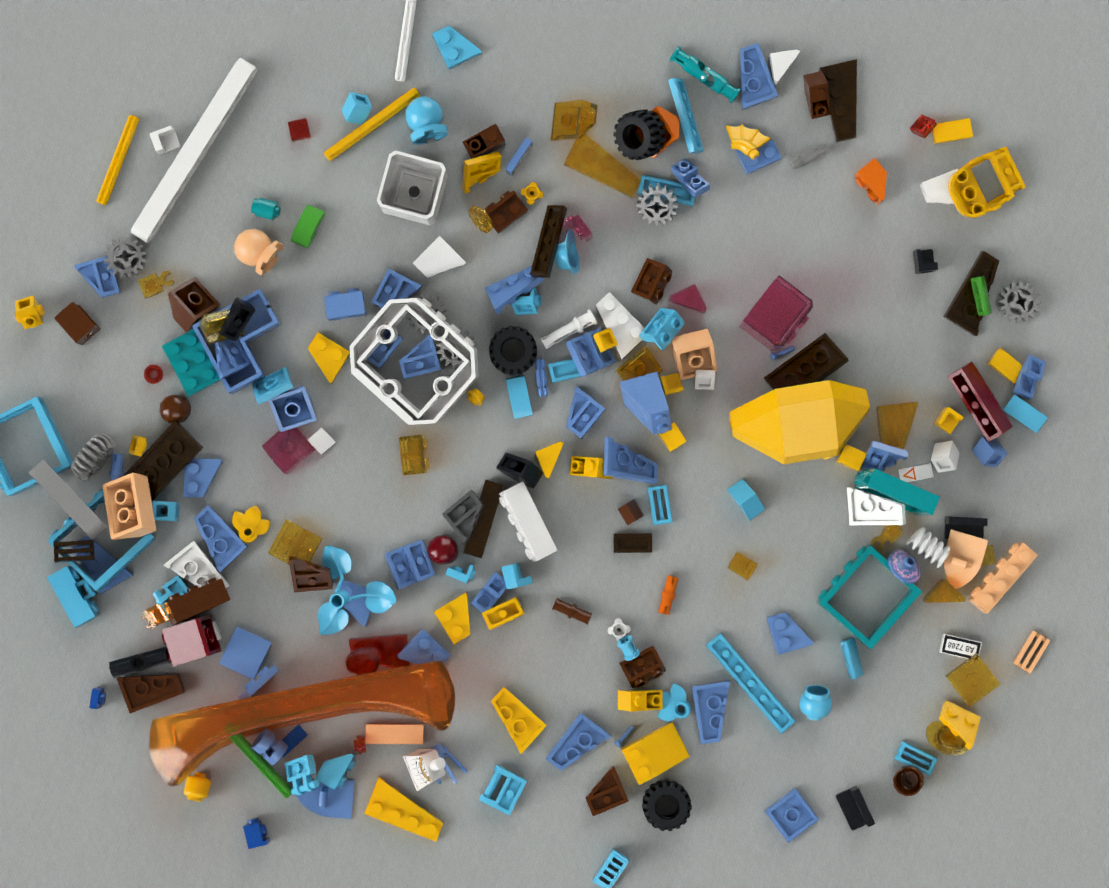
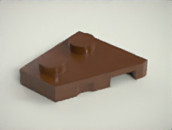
(606, 794)

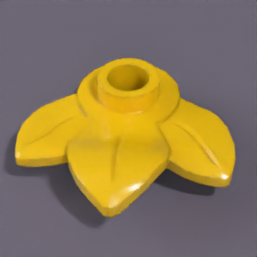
(250, 521)

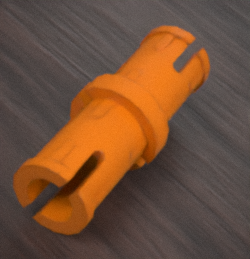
(668, 595)

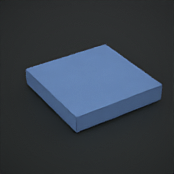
(791, 815)

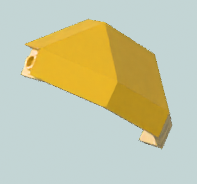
(801, 420)

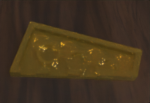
(600, 166)

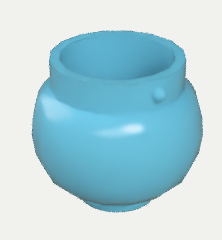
(815, 702)

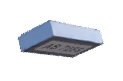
(519, 156)

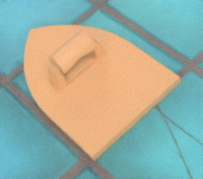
(964, 557)

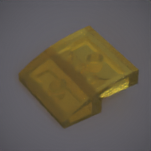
(294, 542)

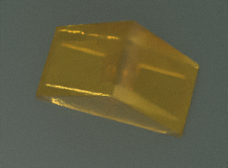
(943, 592)

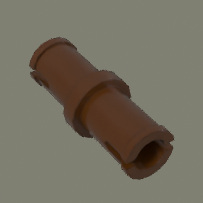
(572, 611)

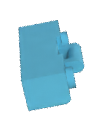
(72, 597)

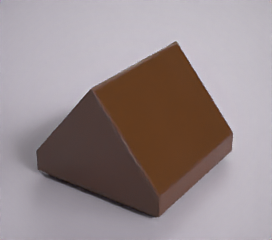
(630, 512)

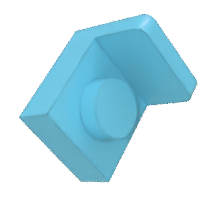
(527, 304)
(458, 574)

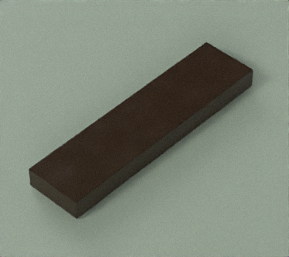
(548, 241)
(480, 533)

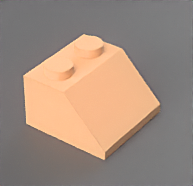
(693, 353)

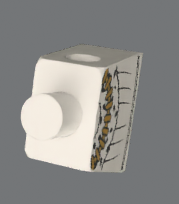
(424, 767)

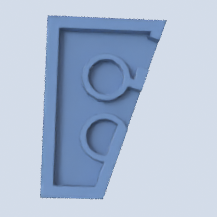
(755, 78)
(508, 289)
(625, 464)
(220, 538)
(101, 564)
(710, 709)
(576, 741)

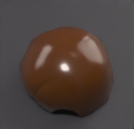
(175, 408)
(908, 780)

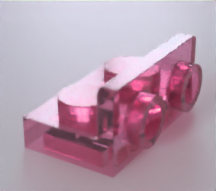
(579, 226)

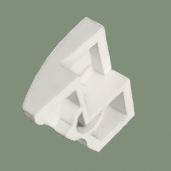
(937, 189)
(438, 258)

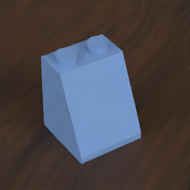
(647, 402)

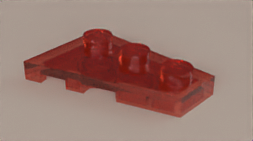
(389, 646)

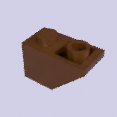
(817, 94)
(484, 142)

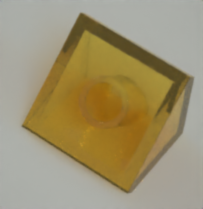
(638, 365)

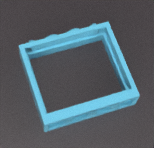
(53, 435)
(115, 569)

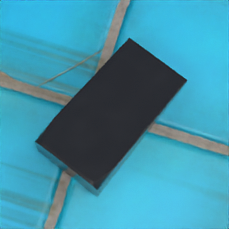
(237, 319)

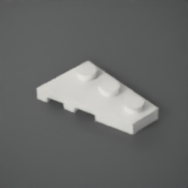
(873, 510)

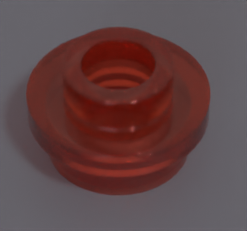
(147, 374)
(359, 745)

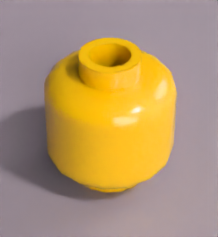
(197, 787)

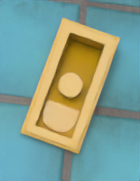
(1005, 365)
(503, 613)

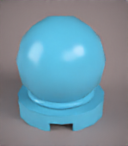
(425, 119)

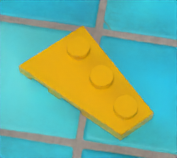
(517, 718)

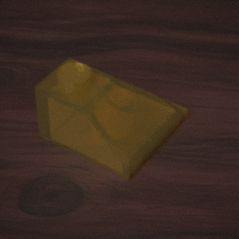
(573, 119)

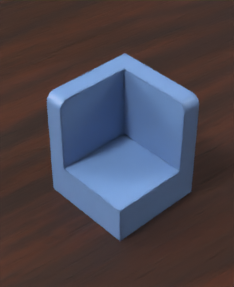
(990, 452)

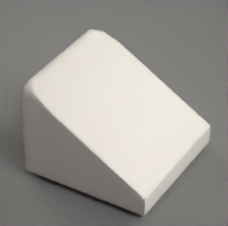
(321, 441)

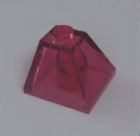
(288, 449)

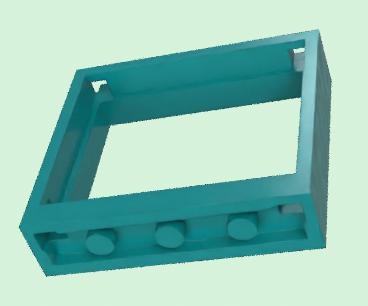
(887, 486)
(849, 568)

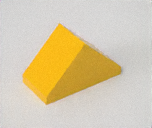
(548, 457)

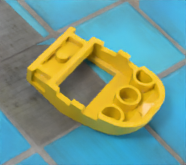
(967, 193)

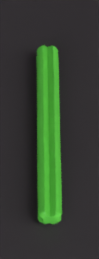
(262, 765)

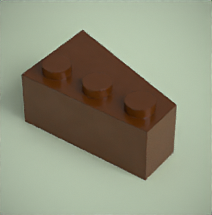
(196, 600)

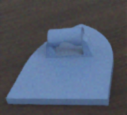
(330, 802)

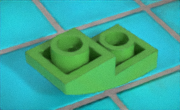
(306, 227)

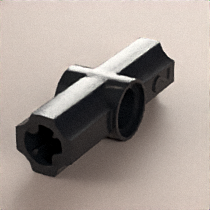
(128, 665)

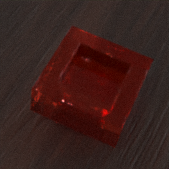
(923, 126)
(299, 130)

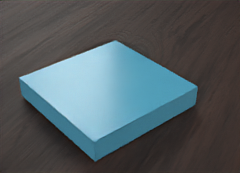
(272, 385)

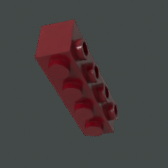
(980, 401)

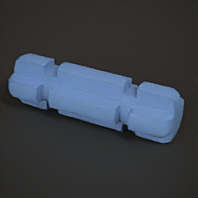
(541, 377)

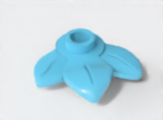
(671, 701)

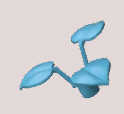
(330, 615)

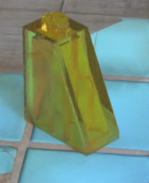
(895, 423)

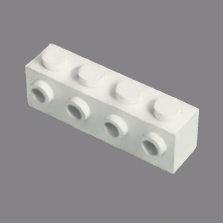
(527, 522)

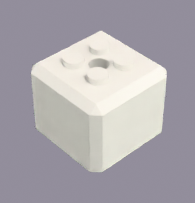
(409, 171)

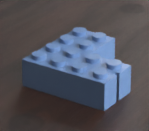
(260, 323)

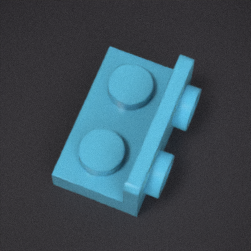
(662, 327)

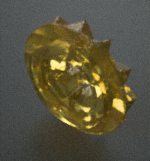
(480, 219)

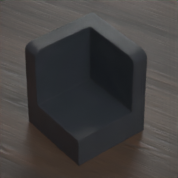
(924, 261)

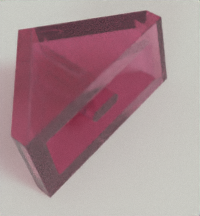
(689, 298)

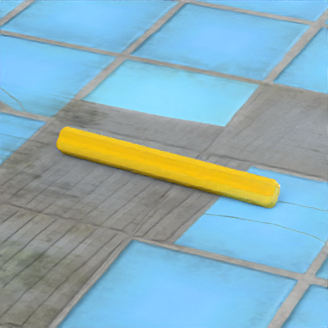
(117, 160)

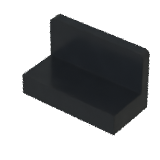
(967, 525)
(854, 808)

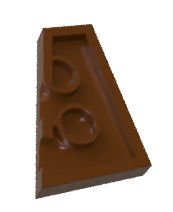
(149, 690)

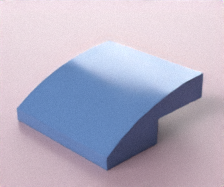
(587, 354)
(409, 564)
(245, 653)

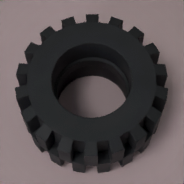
(627, 138)
(505, 335)
(671, 821)

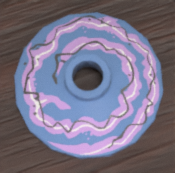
(904, 566)

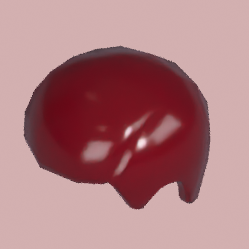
(442, 550)

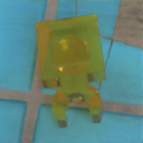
(153, 284)

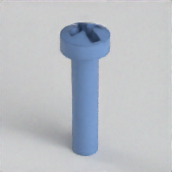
(774, 355)
(618, 743)

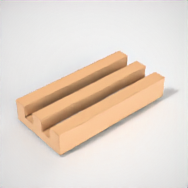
(1037, 656)

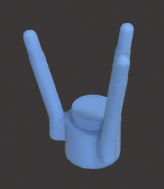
(441, 752)

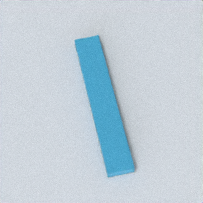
(750, 683)

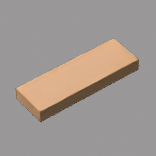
(394, 733)

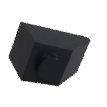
(520, 469)

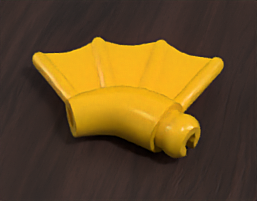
(746, 140)

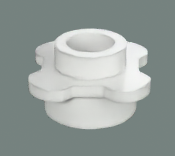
(619, 624)

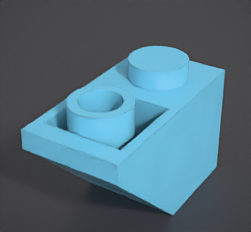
(333, 771)

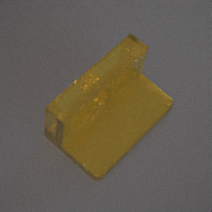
(212, 324)

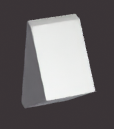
(780, 63)

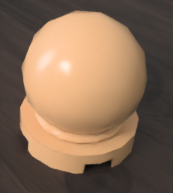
(255, 249)

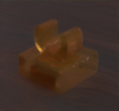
(155, 616)

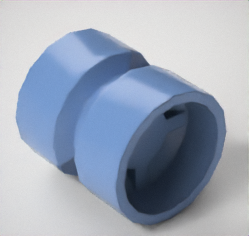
(269, 746)

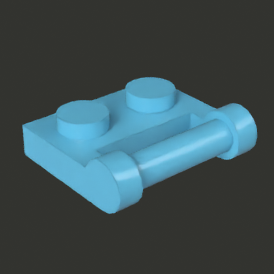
(509, 792)

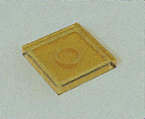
(972, 680)

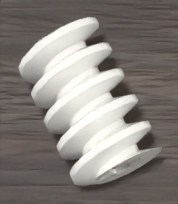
(930, 546)

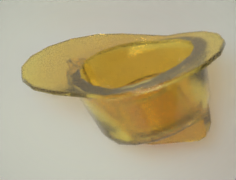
(944, 740)

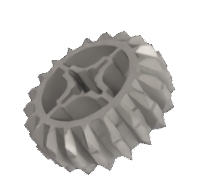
(93, 456)

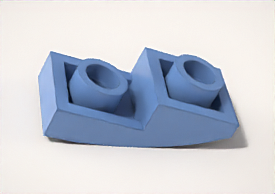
(688, 176)

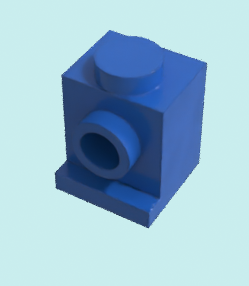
(255, 833)

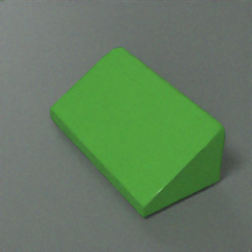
(981, 295)

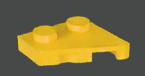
(480, 169)
(328, 356)
(455, 618)
(960, 722)

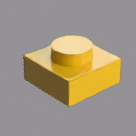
(605, 340)
(138, 445)

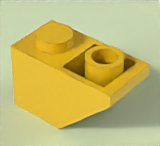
(588, 467)
(640, 700)

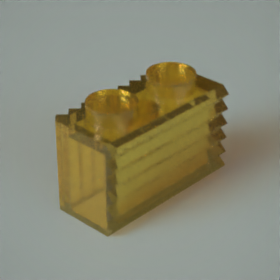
(413, 455)

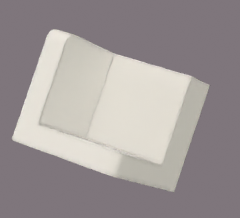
(165, 140)
(945, 456)

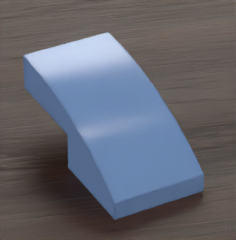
(1028, 376)
(489, 593)

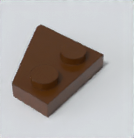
(309, 576)

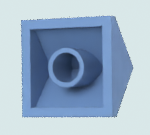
(293, 408)

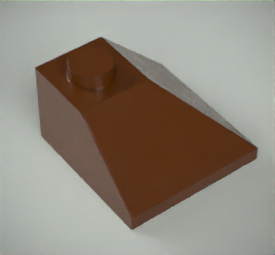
(190, 303)

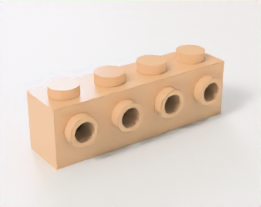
(1002, 577)

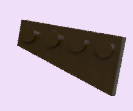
(842, 98)
(963, 307)

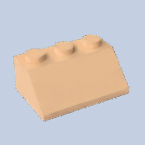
(129, 507)

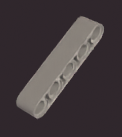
(67, 499)

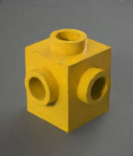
(29, 312)

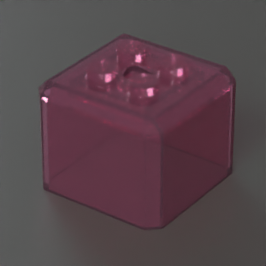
(777, 315)

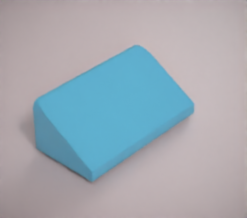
(851, 658)

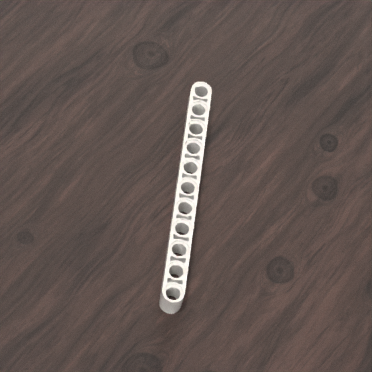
(194, 150)

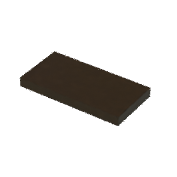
(809, 365)
(166, 458)

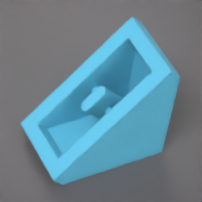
(746, 499)

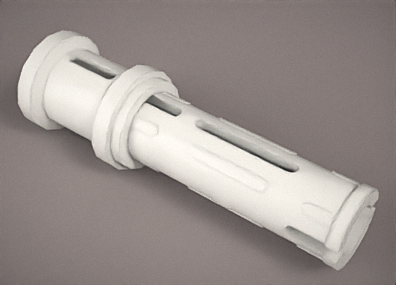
(577, 325)

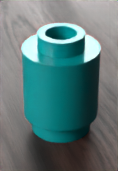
(265, 208)

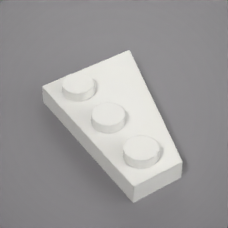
(622, 323)
(194, 566)

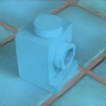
(173, 510)

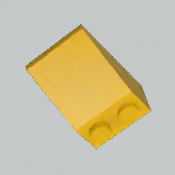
(655, 753)

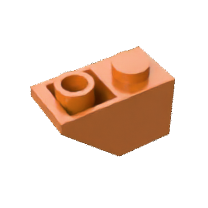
(873, 179)

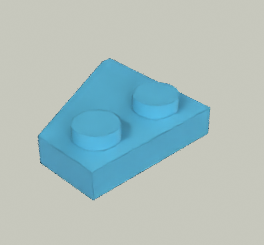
(454, 47)

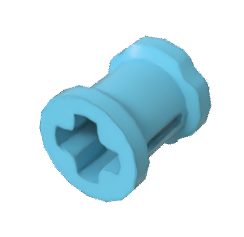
(628, 647)

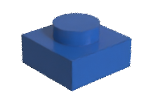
(97, 698)

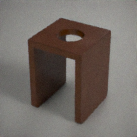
(77, 323)

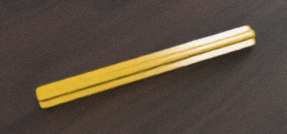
(371, 124)

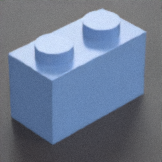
(345, 305)

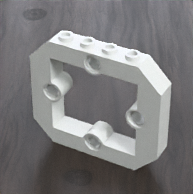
(372, 337)

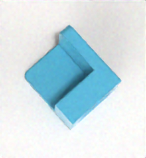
(356, 108)
(513, 576)

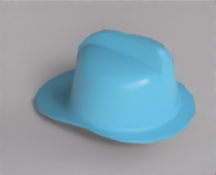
(567, 254)

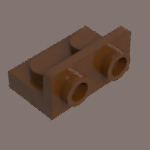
(505, 211)
(652, 281)
(643, 668)

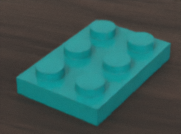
(191, 363)

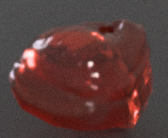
(363, 660)

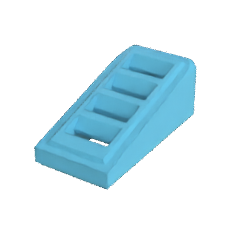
(613, 854)

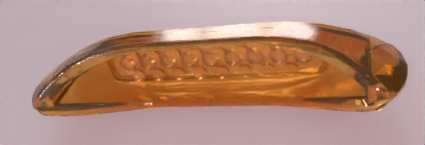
(190, 737)

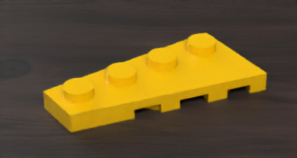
(396, 809)

